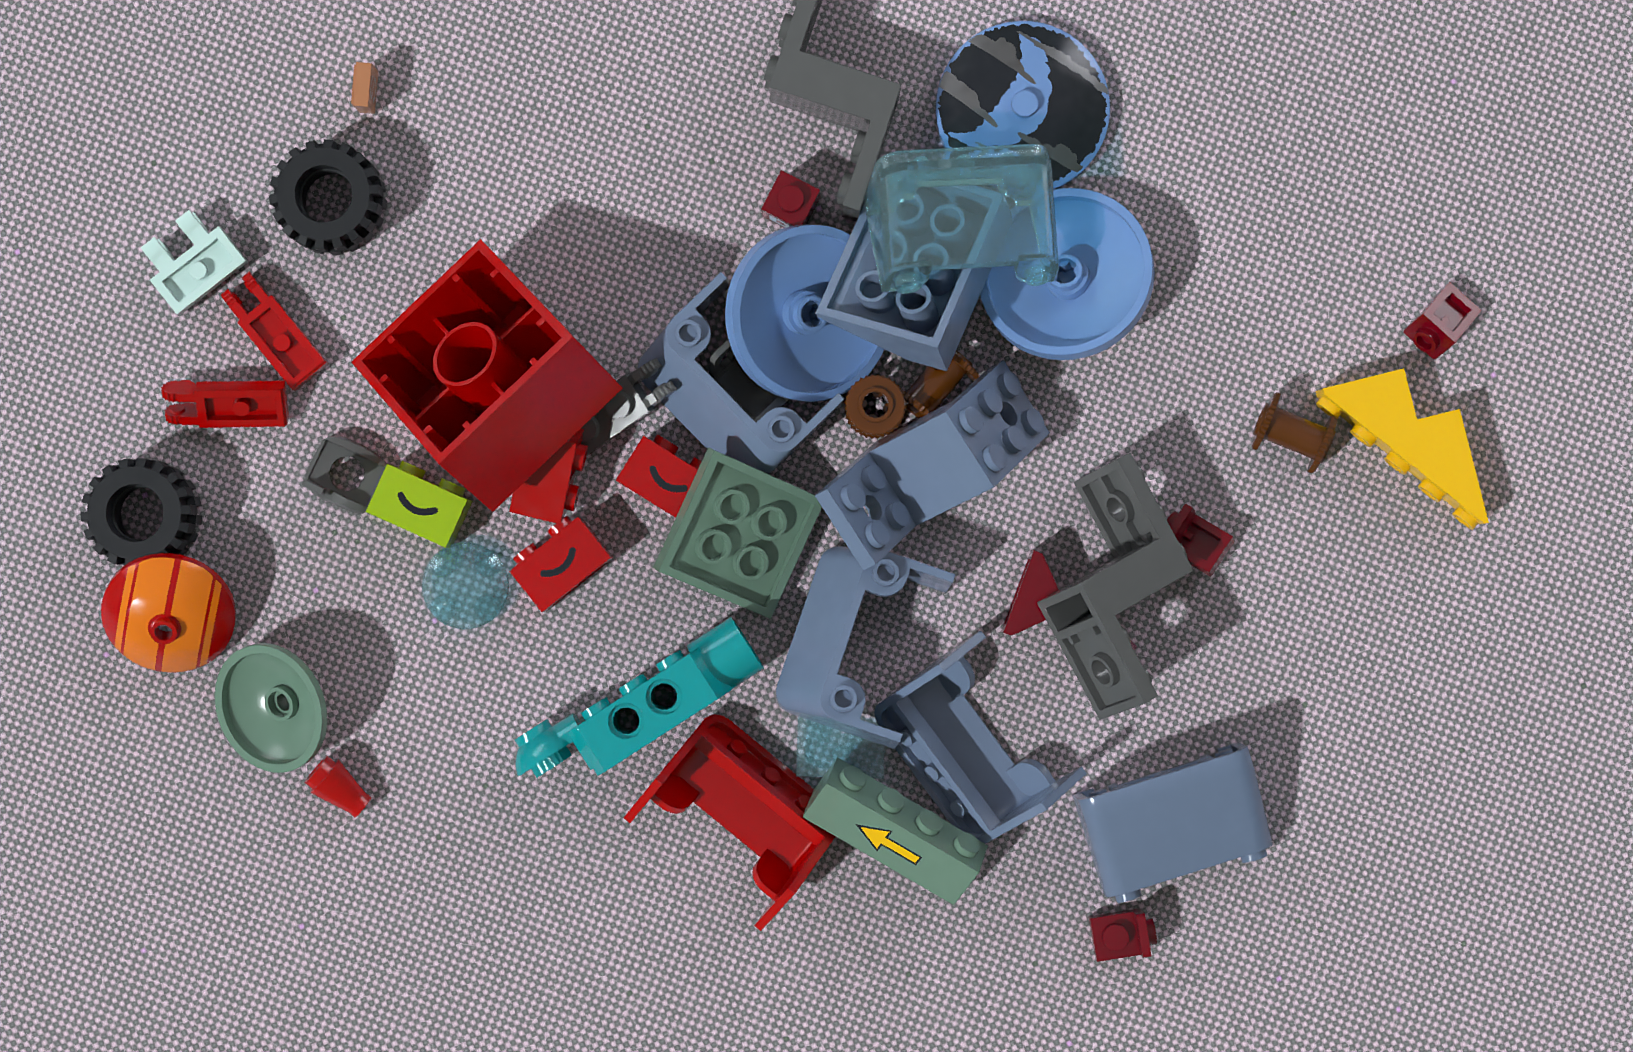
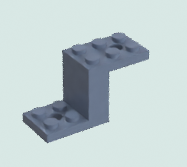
(933, 464)

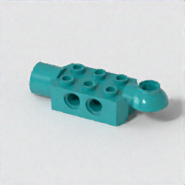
(713, 668)

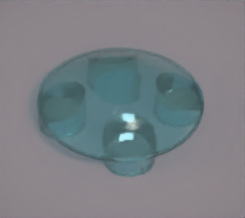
(465, 585)

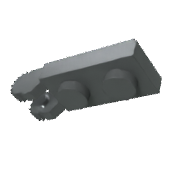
(625, 407)

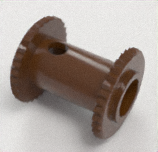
(935, 385)
(856, 402)
(1294, 432)

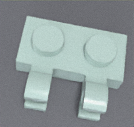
(198, 269)

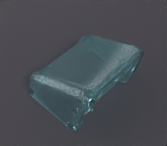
(962, 213)

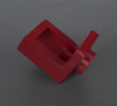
(1202, 540)

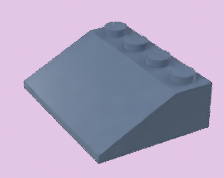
(913, 325)

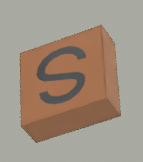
(364, 87)

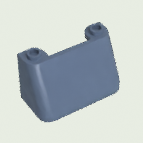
(1175, 822)

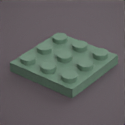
(738, 533)

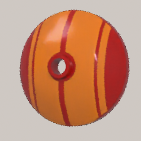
(170, 593)

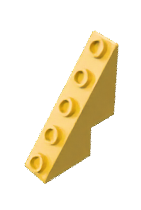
(1428, 447)

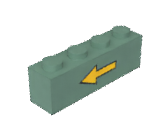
(895, 831)

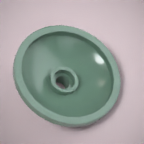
(270, 707)

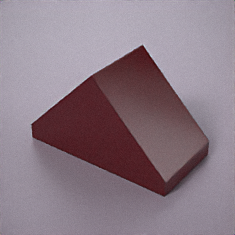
(1033, 586)

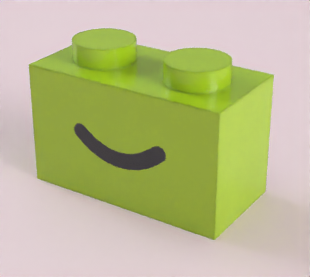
(420, 505)

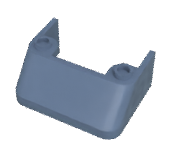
(708, 408)
(810, 675)
(959, 755)

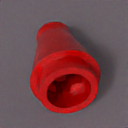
(337, 786)

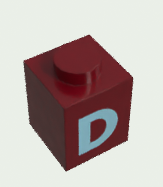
(790, 201)

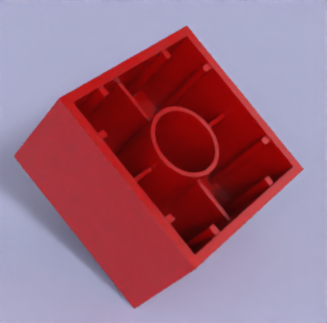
(485, 376)

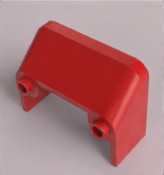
(750, 798)

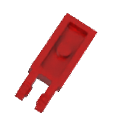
(276, 335)
(227, 403)

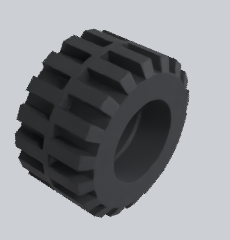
(299, 175)
(108, 498)

